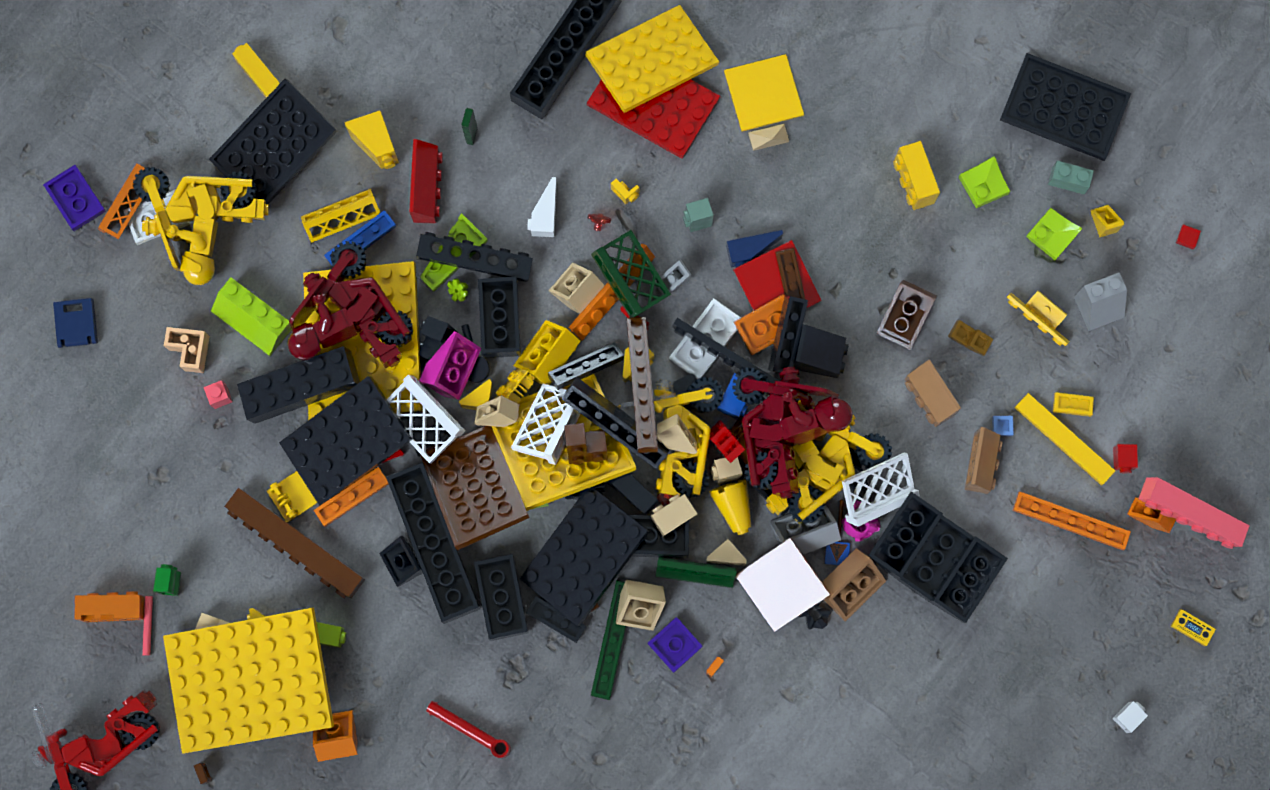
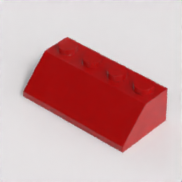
(424, 182)

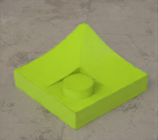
(984, 183)
(1053, 233)

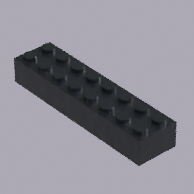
(561, 54)
(433, 543)

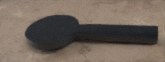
(481, 368)

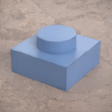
(1003, 425)

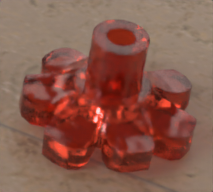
(598, 220)

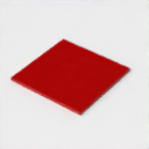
(763, 282)

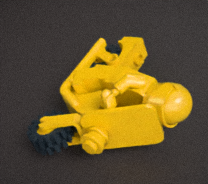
(191, 197)
(827, 470)

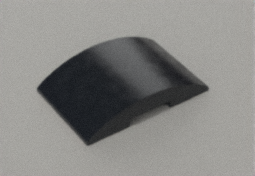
(937, 558)

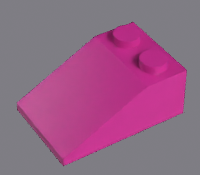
(451, 366)

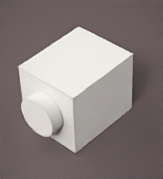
(1130, 716)

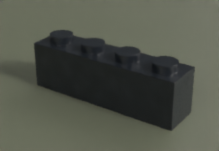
(787, 333)

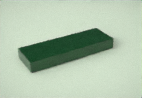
(469, 126)

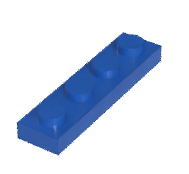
(369, 233)

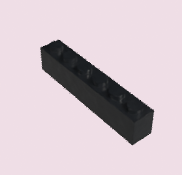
(610, 419)

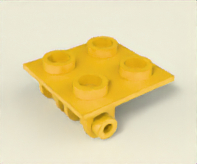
(514, 380)
(291, 496)

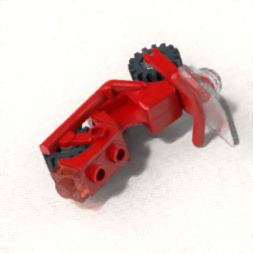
(96, 755)

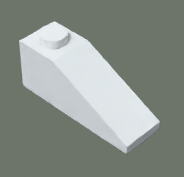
(543, 215)

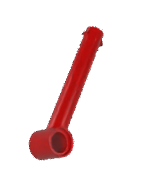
(468, 729)

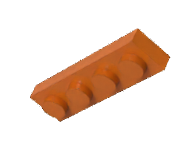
(351, 496)

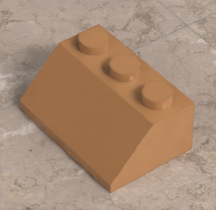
(932, 394)
(983, 461)
(852, 584)

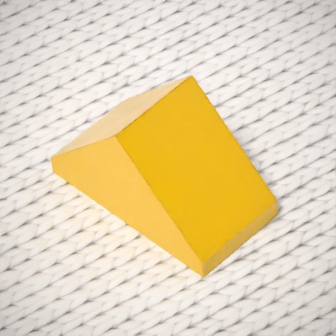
(1106, 220)
(478, 396)

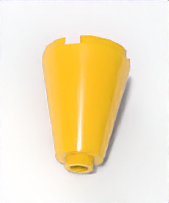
(734, 505)

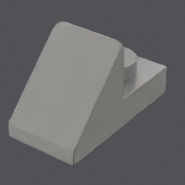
(675, 277)

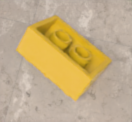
(547, 351)

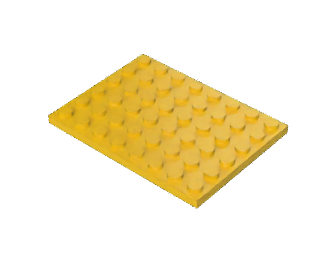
(400, 287)
(248, 680)

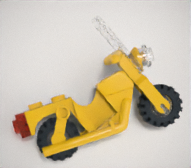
(690, 477)

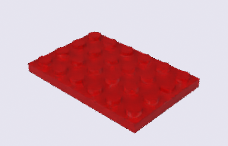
(666, 120)

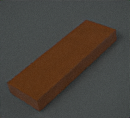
(790, 273)

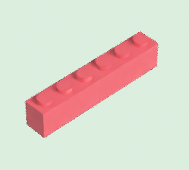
(1193, 512)

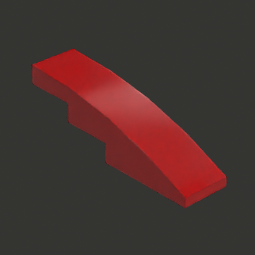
(726, 441)

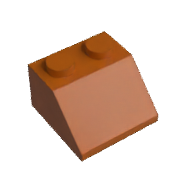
(336, 741)

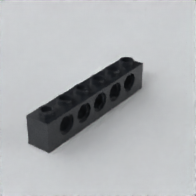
(445, 257)

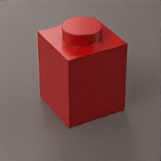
(1125, 457)

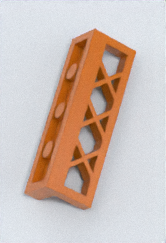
(118, 202)

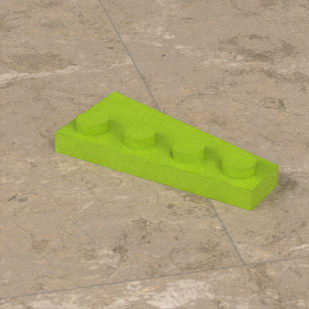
(435, 273)

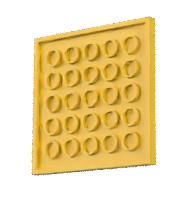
(545, 482)

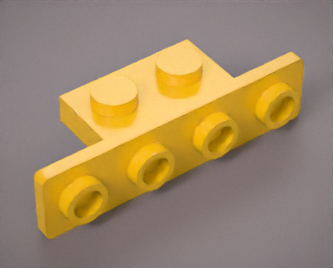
(1043, 312)

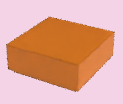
(714, 666)

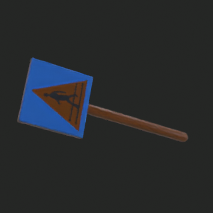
(838, 551)

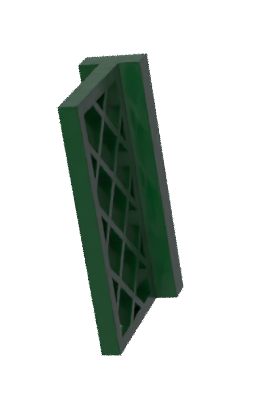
(616, 278)
(695, 572)

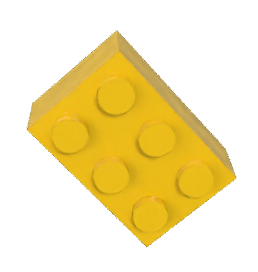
(916, 175)

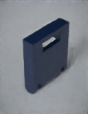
(75, 326)

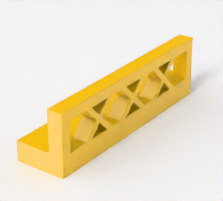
(338, 209)

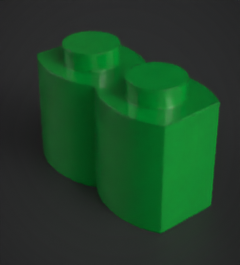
(167, 580)

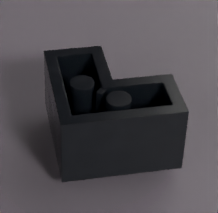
(435, 335)
(430, 434)

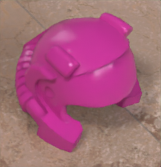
(862, 531)

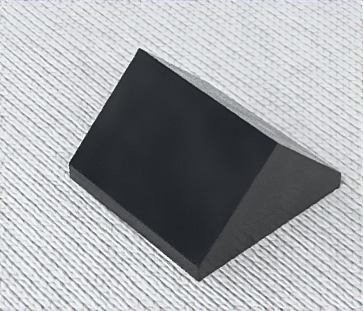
(401, 561)

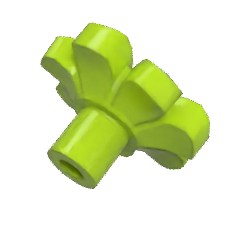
(458, 290)

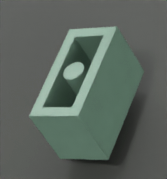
(1070, 177)
(698, 215)

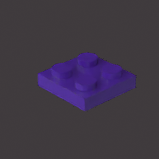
(674, 645)

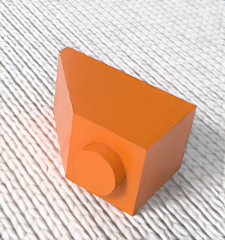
(1150, 517)

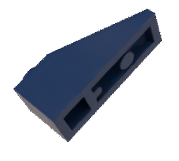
(748, 248)

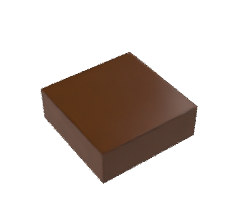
(202, 773)

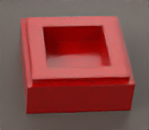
(1188, 237)

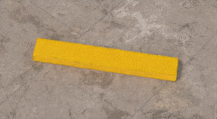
(1065, 439)

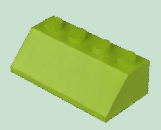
(250, 316)

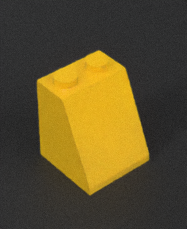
(373, 138)

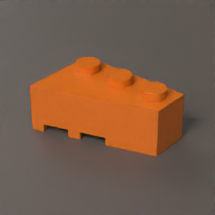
(109, 607)

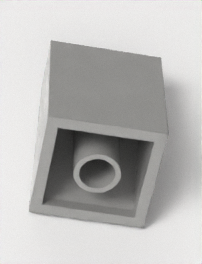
(1102, 301)

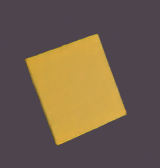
(763, 92)

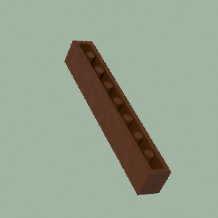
(295, 543)

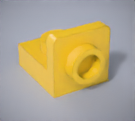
(622, 192)

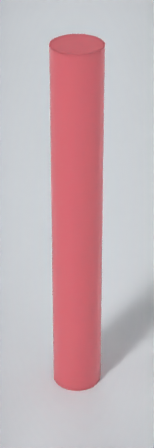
(147, 626)

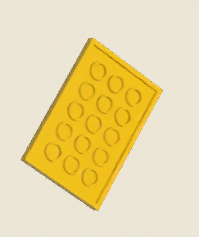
(652, 58)

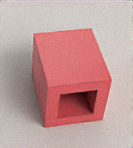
(218, 394)

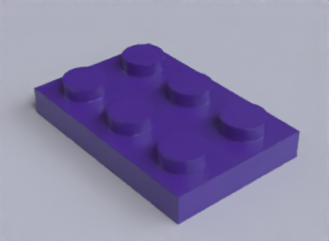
(74, 198)

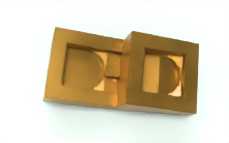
(970, 338)

